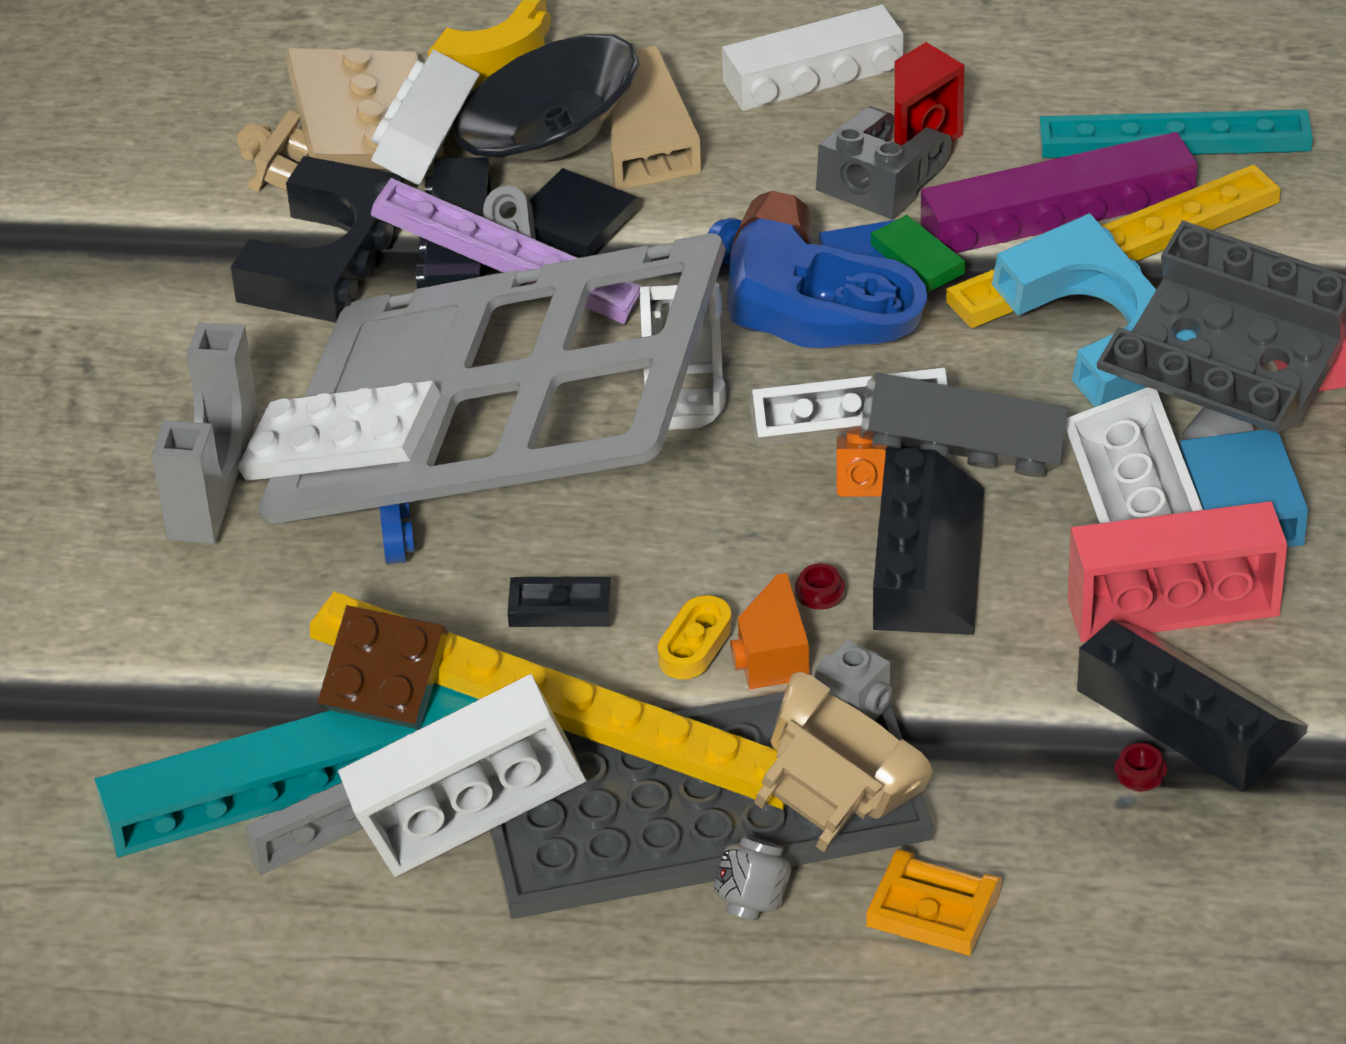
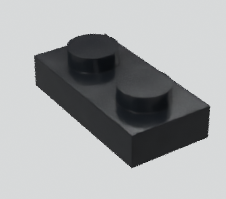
(559, 602)

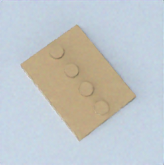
(345, 98)

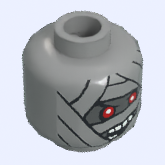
(752, 877)

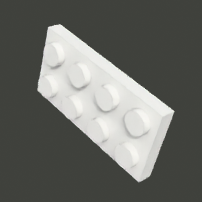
(339, 431)

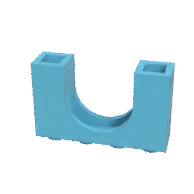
(1085, 262)

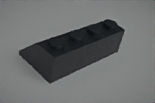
(927, 545)
(1184, 703)

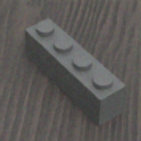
(963, 424)

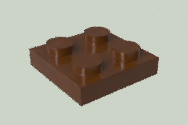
(383, 667)

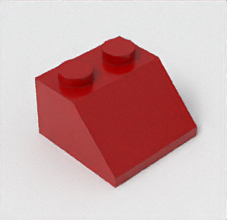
(928, 93)

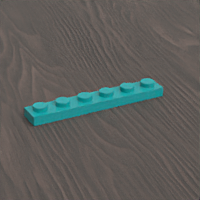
(1201, 131)

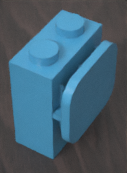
(1247, 471)

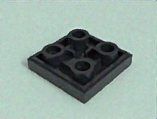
(579, 212)

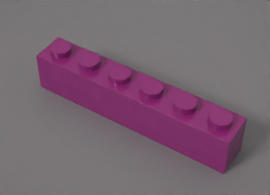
(1057, 191)

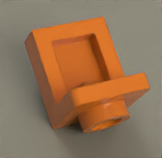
(858, 466)

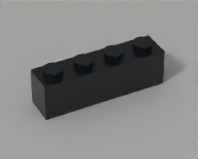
(466, 185)

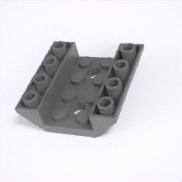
(1246, 312)

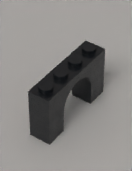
(326, 277)

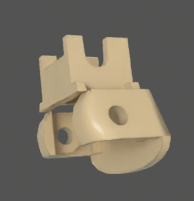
(837, 761)

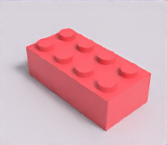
(1177, 569)

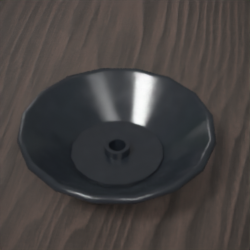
(548, 99)

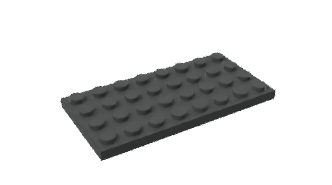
(659, 830)

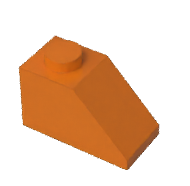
(771, 637)

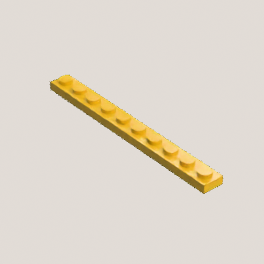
(591, 710)

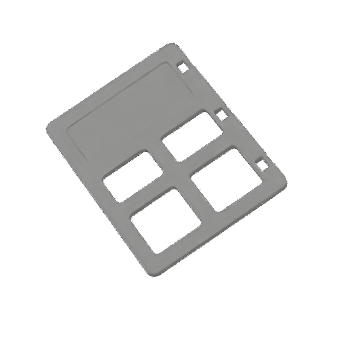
(439, 342)

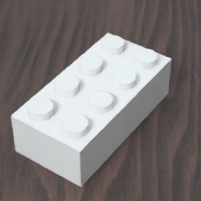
(461, 776)

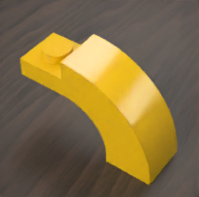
(497, 46)

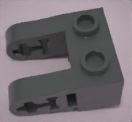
(874, 173)

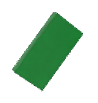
(918, 249)

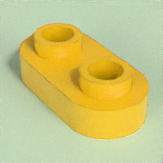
(689, 646)

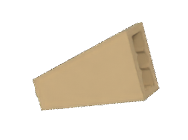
(652, 129)

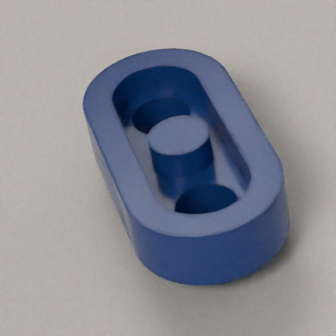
(396, 535)

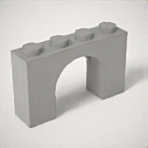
(200, 458)

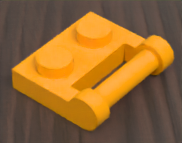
(930, 912)

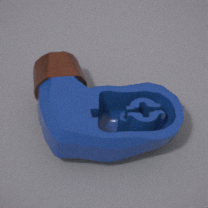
(813, 290)

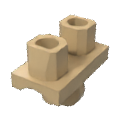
(270, 149)

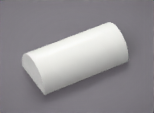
(1131, 459)

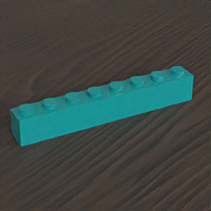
(245, 775)

